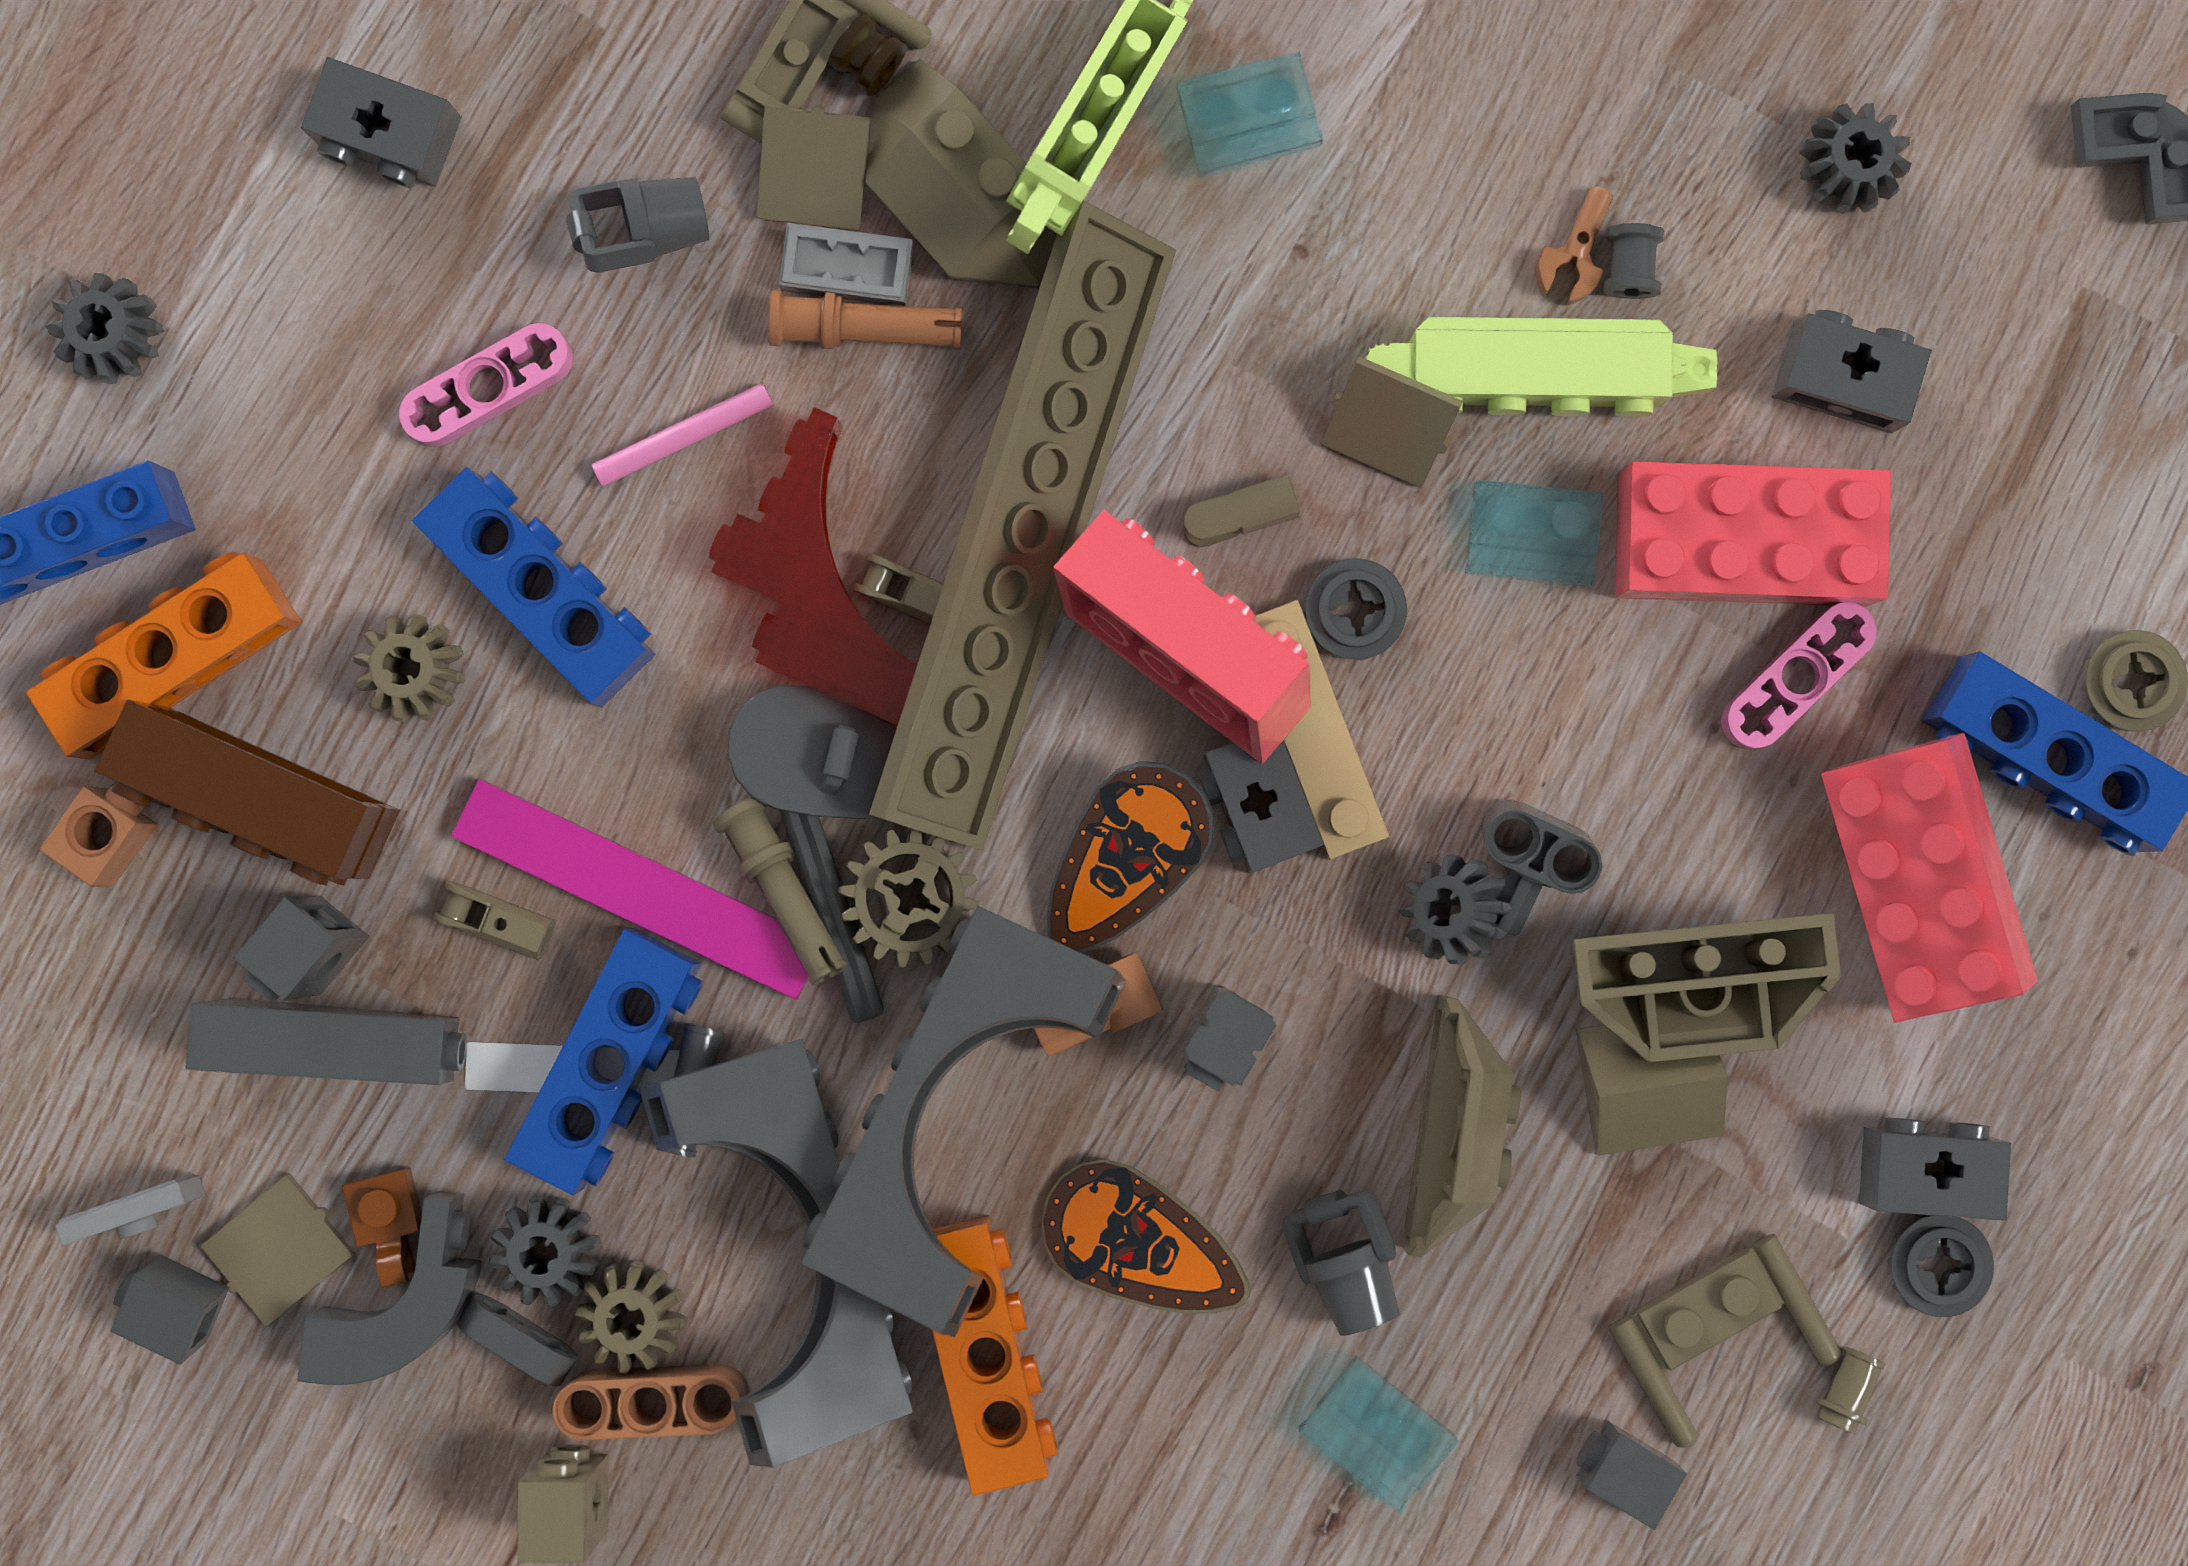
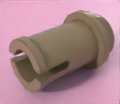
(1850, 1391)

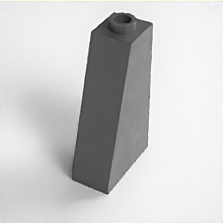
(323, 1042)

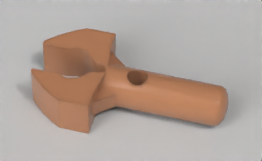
(1577, 249)

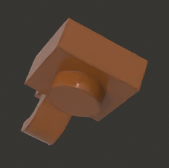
(384, 1213)

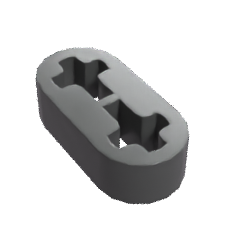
(517, 1340)

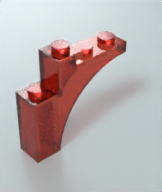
(790, 561)

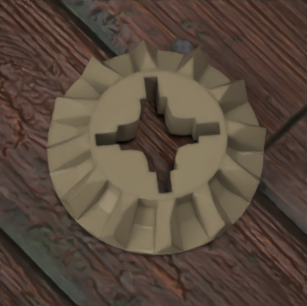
(2150, 656)

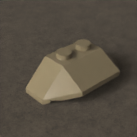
(950, 180)
(1708, 984)
(1459, 1131)

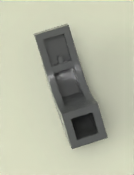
(367, 1345)

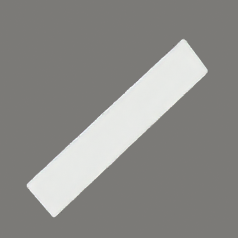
(527, 1066)

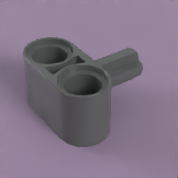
(1532, 861)

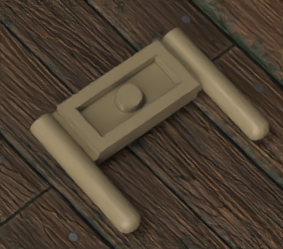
(800, 51)
(1707, 1313)

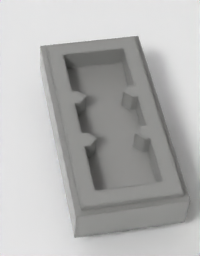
(846, 264)
(131, 1213)

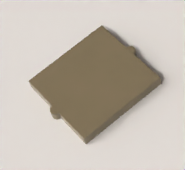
(812, 167)
(1391, 422)
(277, 1250)

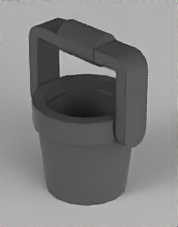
(657, 218)
(1353, 1277)

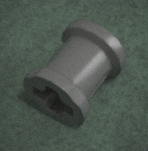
(1633, 261)

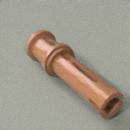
(831, 321)

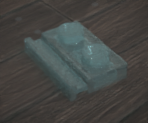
(1249, 114)
(1534, 533)
(1378, 1434)

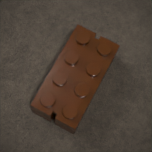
(245, 791)

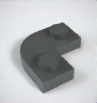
(2141, 131)

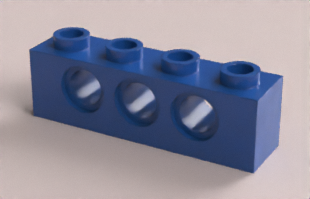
(456, 526)
(90, 528)
(2152, 791)
(544, 1140)

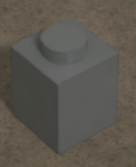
(168, 1308)
(1629, 1474)

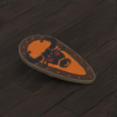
(1138, 1242)

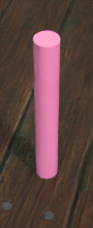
(682, 434)

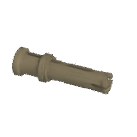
(768, 864)

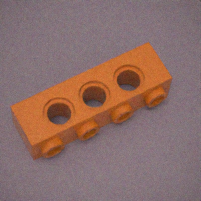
(255, 618)
(993, 1455)

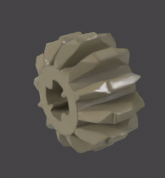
(394, 688)
(625, 1338)

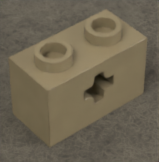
(563, 1506)

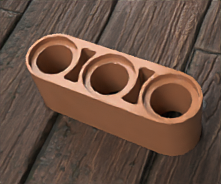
(625, 1419)

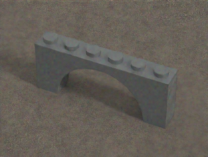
(875, 1226)
(845, 1363)

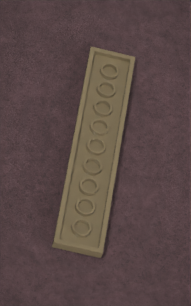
(1019, 523)

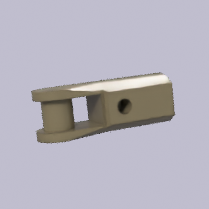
(1241, 512)
(919, 596)
(502, 921)

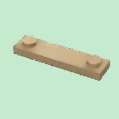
(1325, 752)

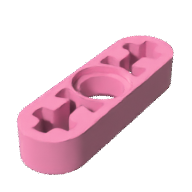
(452, 420)
(1820, 631)

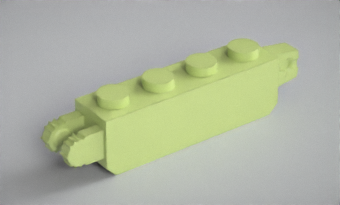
(1093, 117)
(1552, 363)

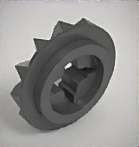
(1374, 586)
(1958, 1288)

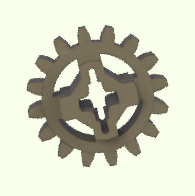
(922, 873)

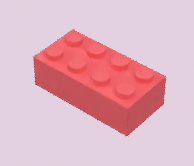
(1752, 534)
(1185, 634)
(1930, 879)

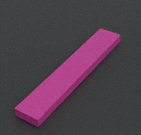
(631, 886)

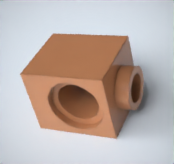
(73, 842)

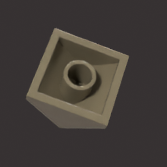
(1645, 1102)

